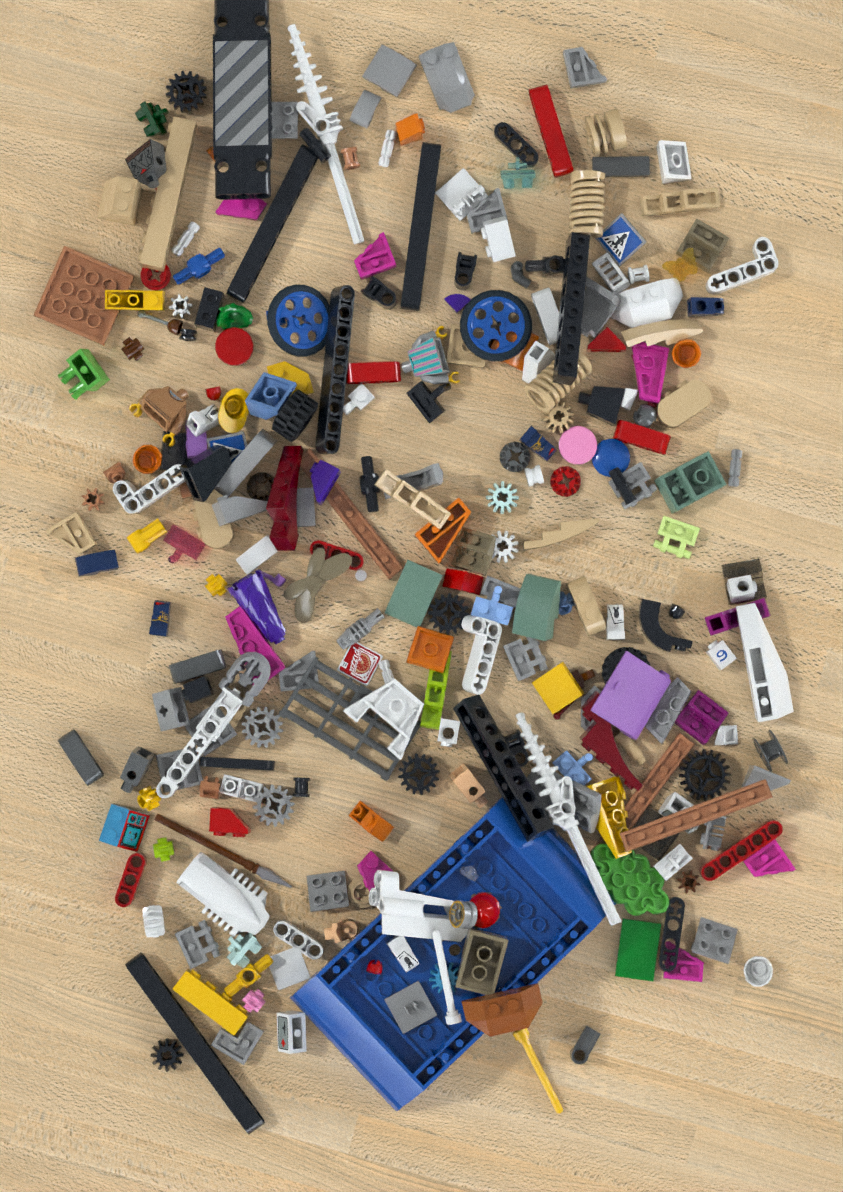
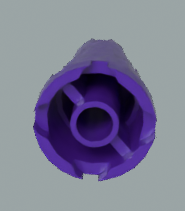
(256, 600)

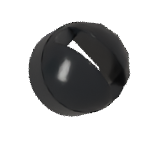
(676, 611)

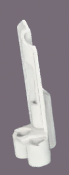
(404, 913)

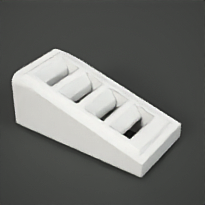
(621, 285)

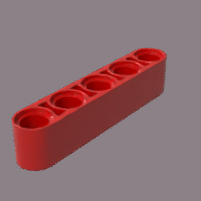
(550, 130)
(734, 858)

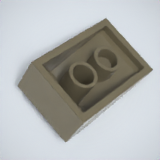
(481, 961)

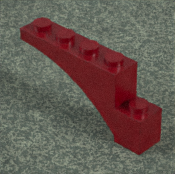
(283, 500)
(601, 740)

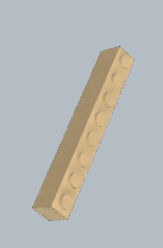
(168, 195)

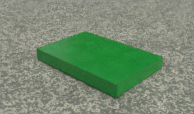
(637, 949)

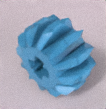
(437, 977)

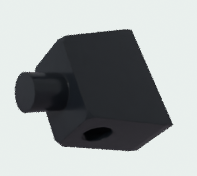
(603, 403)

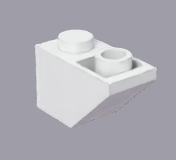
(536, 360)

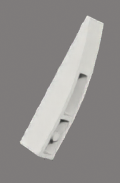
(764, 668)

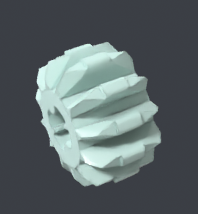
(504, 491)

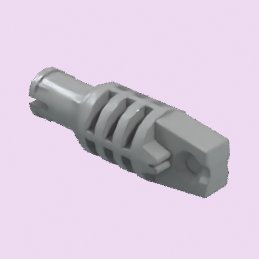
(359, 629)

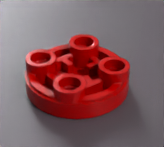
(234, 346)

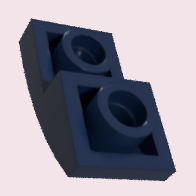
(96, 562)

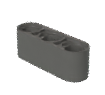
(197, 666)
(80, 757)

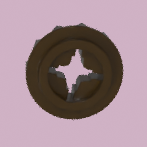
(252, 487)

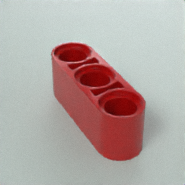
(373, 372)
(641, 437)
(329, 549)
(123, 886)

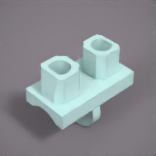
(240, 946)

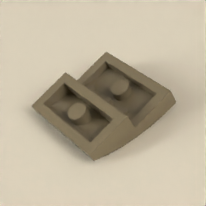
(706, 244)
(474, 551)

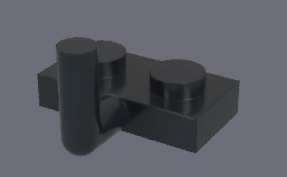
(426, 400)

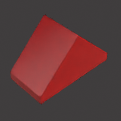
(606, 342)
(462, 581)

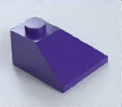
(323, 479)

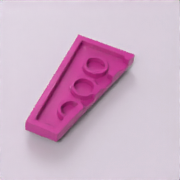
(252, 640)

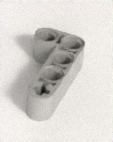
(245, 462)

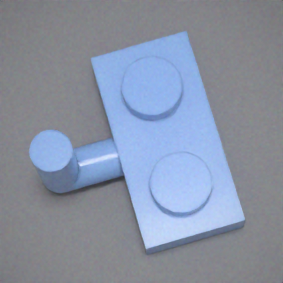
(492, 609)
(570, 767)

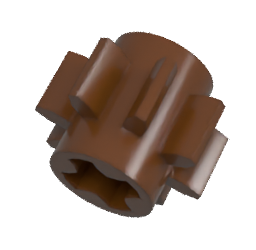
(132, 348)
(682, 880)

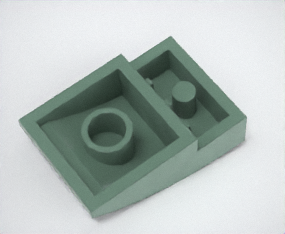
(690, 482)
(413, 594)
(537, 607)

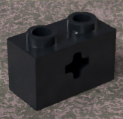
(209, 309)
(197, 690)

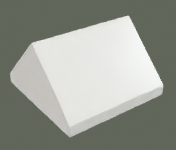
(673, 161)

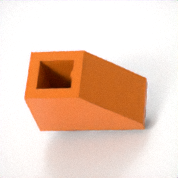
(410, 129)
(371, 821)

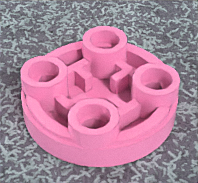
(577, 445)

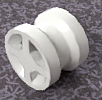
(534, 475)

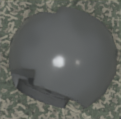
(645, 415)

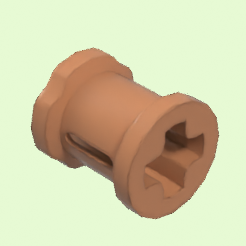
(350, 158)

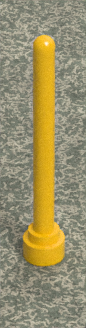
(522, 1037)

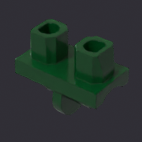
(155, 116)

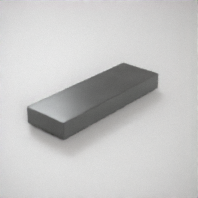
(622, 166)

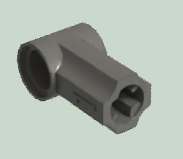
(585, 1043)

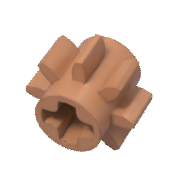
(87, 498)

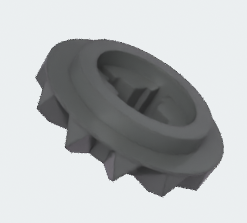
(514, 466)

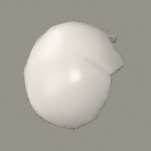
(758, 971)

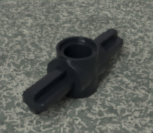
(543, 265)
(367, 483)

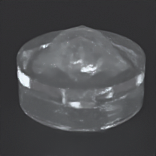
(469, 872)

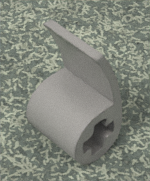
(364, 109)

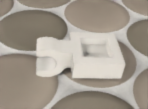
(359, 398)

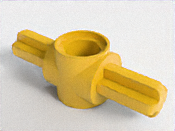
(240, 982)

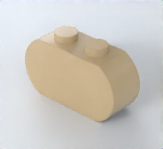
(683, 403)
(209, 529)
(586, 606)

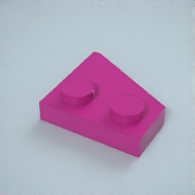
(375, 259)
(368, 868)

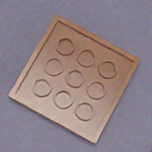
(77, 295)

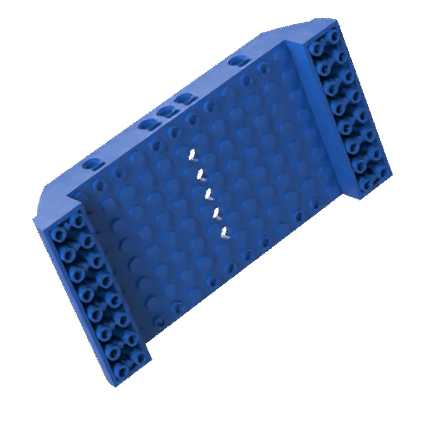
(543, 914)

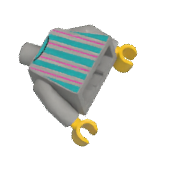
(428, 359)

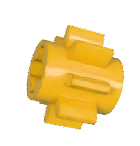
(216, 585)
(148, 798)

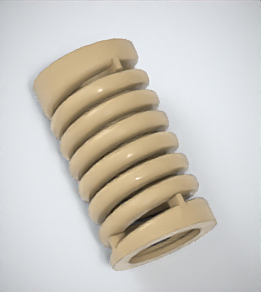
(590, 200)
(555, 390)

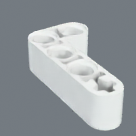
(740, 271)
(140, 495)
(477, 655)

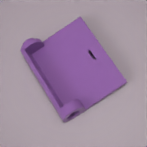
(631, 695)

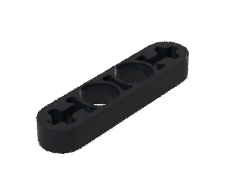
(237, 763)
(669, 934)

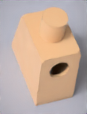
(465, 780)

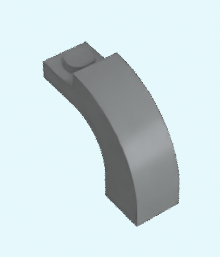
(423, 478)

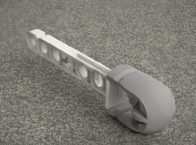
(231, 701)

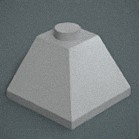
(757, 774)

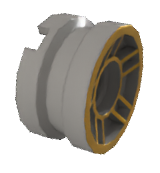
(463, 914)

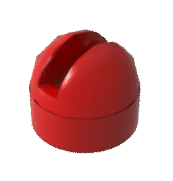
(213, 393)
(374, 968)

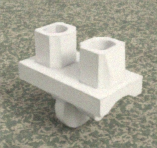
(672, 862)

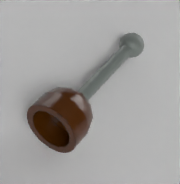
(173, 326)

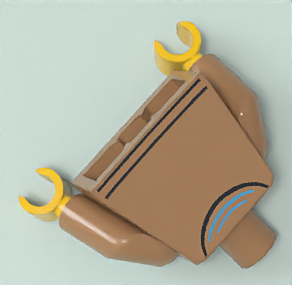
(164, 408)

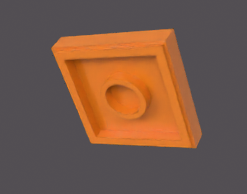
(430, 649)

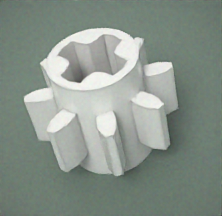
(181, 312)

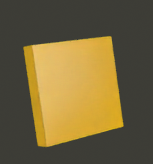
(558, 688)

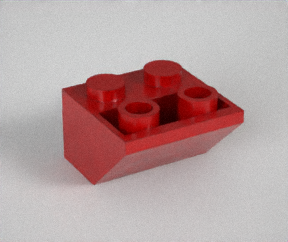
(227, 821)

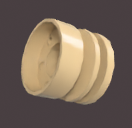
(605, 132)

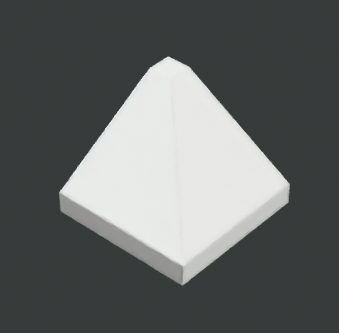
(628, 398)
(727, 735)

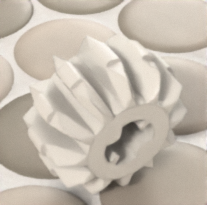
(499, 540)
(153, 921)

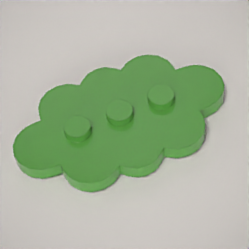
(631, 881)

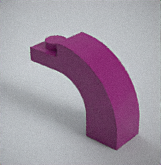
(728, 619)

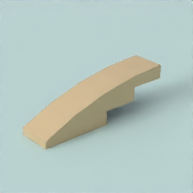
(679, 202)
(669, 331)
(412, 499)
(566, 531)

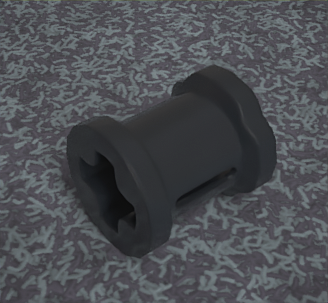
(301, 787)

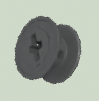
(770, 750)

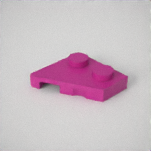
(242, 208)
(768, 860)
(687, 967)

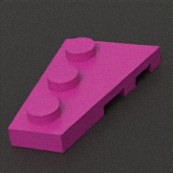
(650, 370)

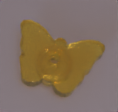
(675, 267)

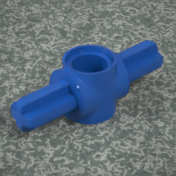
(198, 266)

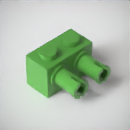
(87, 370)

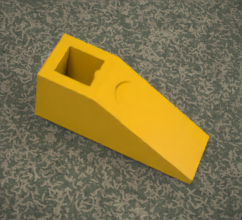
(135, 300)

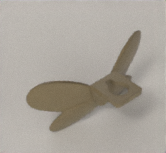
(318, 573)

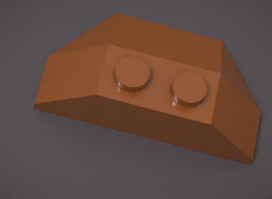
(504, 1010)

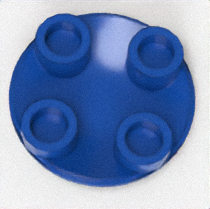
(609, 455)

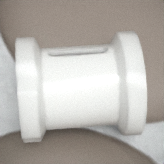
(645, 274)

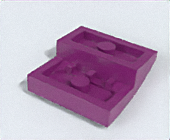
(701, 717)

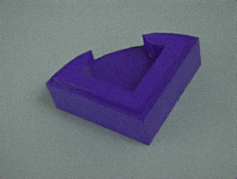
(457, 301)

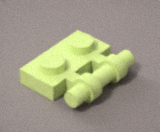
(679, 532)

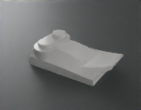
(447, 77)

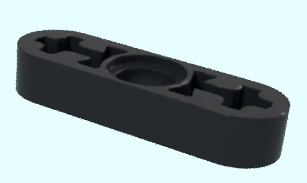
(503, 138)

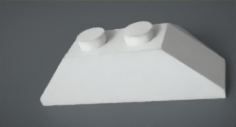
(648, 303)

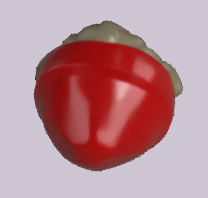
(487, 908)

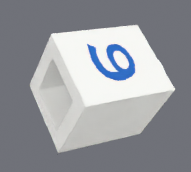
(720, 654)

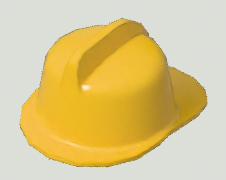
(233, 410)

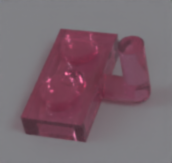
(183, 543)

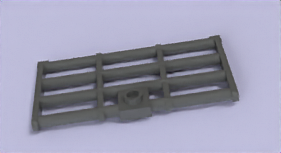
(361, 692)

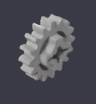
(267, 719)
(281, 801)

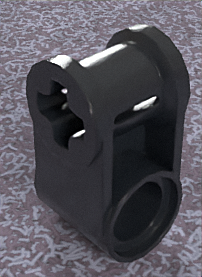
(464, 267)
(377, 291)
(517, 746)

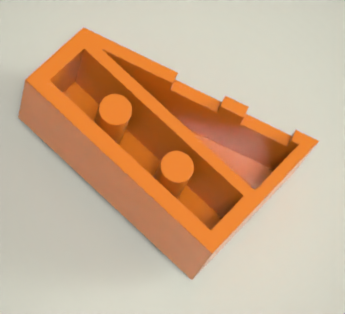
(439, 541)

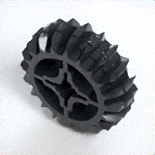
(702, 783)

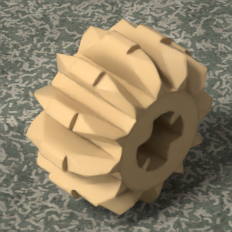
(564, 420)

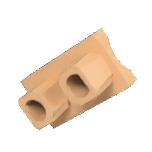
(341, 930)

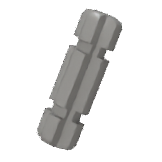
(735, 467)

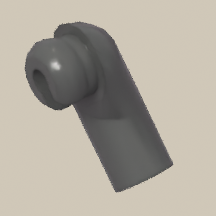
(517, 274)

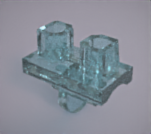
(509, 175)

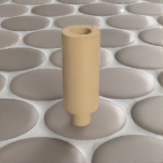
(630, 747)

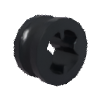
(188, 335)

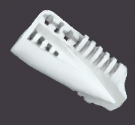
(225, 895)

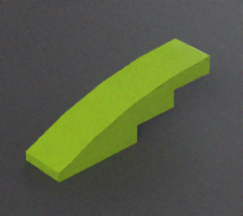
(435, 697)

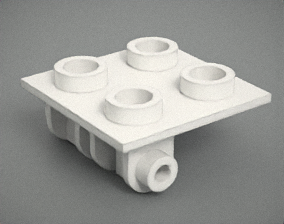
(461, 194)

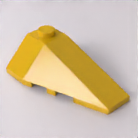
(612, 814)

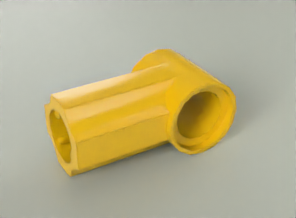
(142, 538)

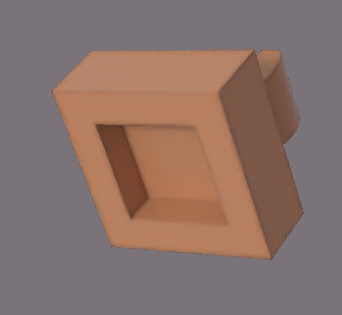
(210, 789)

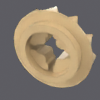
(353, 895)

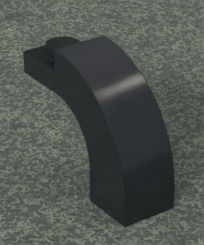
(653, 632)

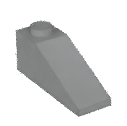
(236, 508)

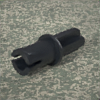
(315, 145)
(622, 485)

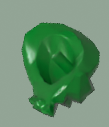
(234, 316)

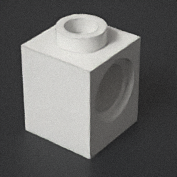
(737, 595)
(452, 724)

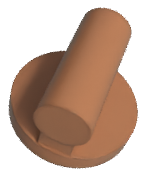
(115, 473)

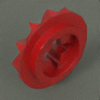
(154, 284)
(561, 489)

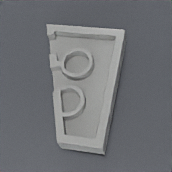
(668, 710)

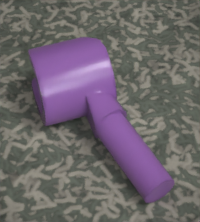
(278, 580)

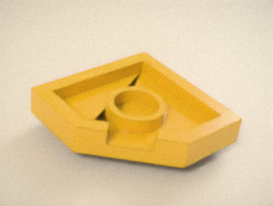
(292, 373)

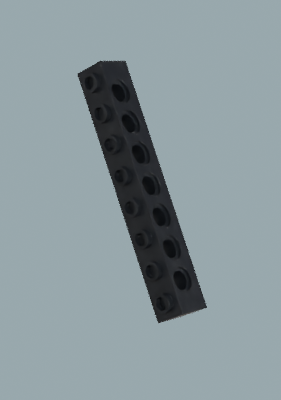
(571, 308)
(503, 767)

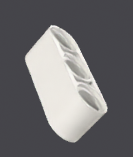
(547, 313)
(308, 940)

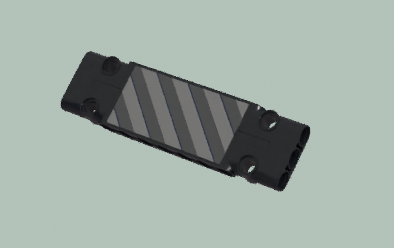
(242, 99)

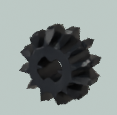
(160, 1056)

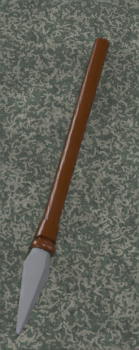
(264, 873)

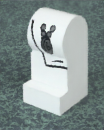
(205, 420)
(615, 622)
(402, 952)

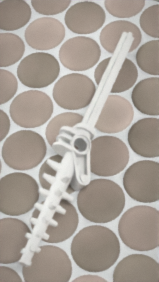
(314, 114)
(562, 797)

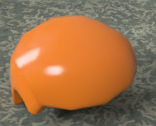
(686, 353)
(147, 459)

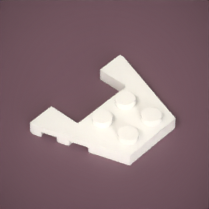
(396, 707)

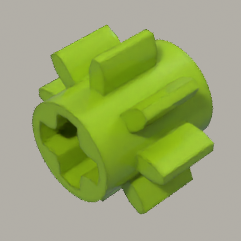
(163, 849)

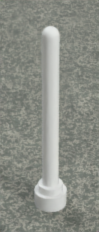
(453, 1016)

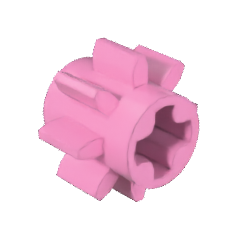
(253, 1000)

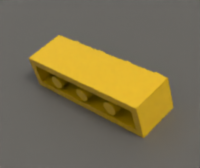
(210, 1001)

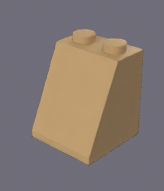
(120, 200)

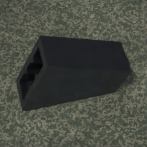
(205, 471)

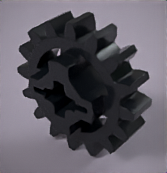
(182, 98)
(439, 613)
(417, 765)

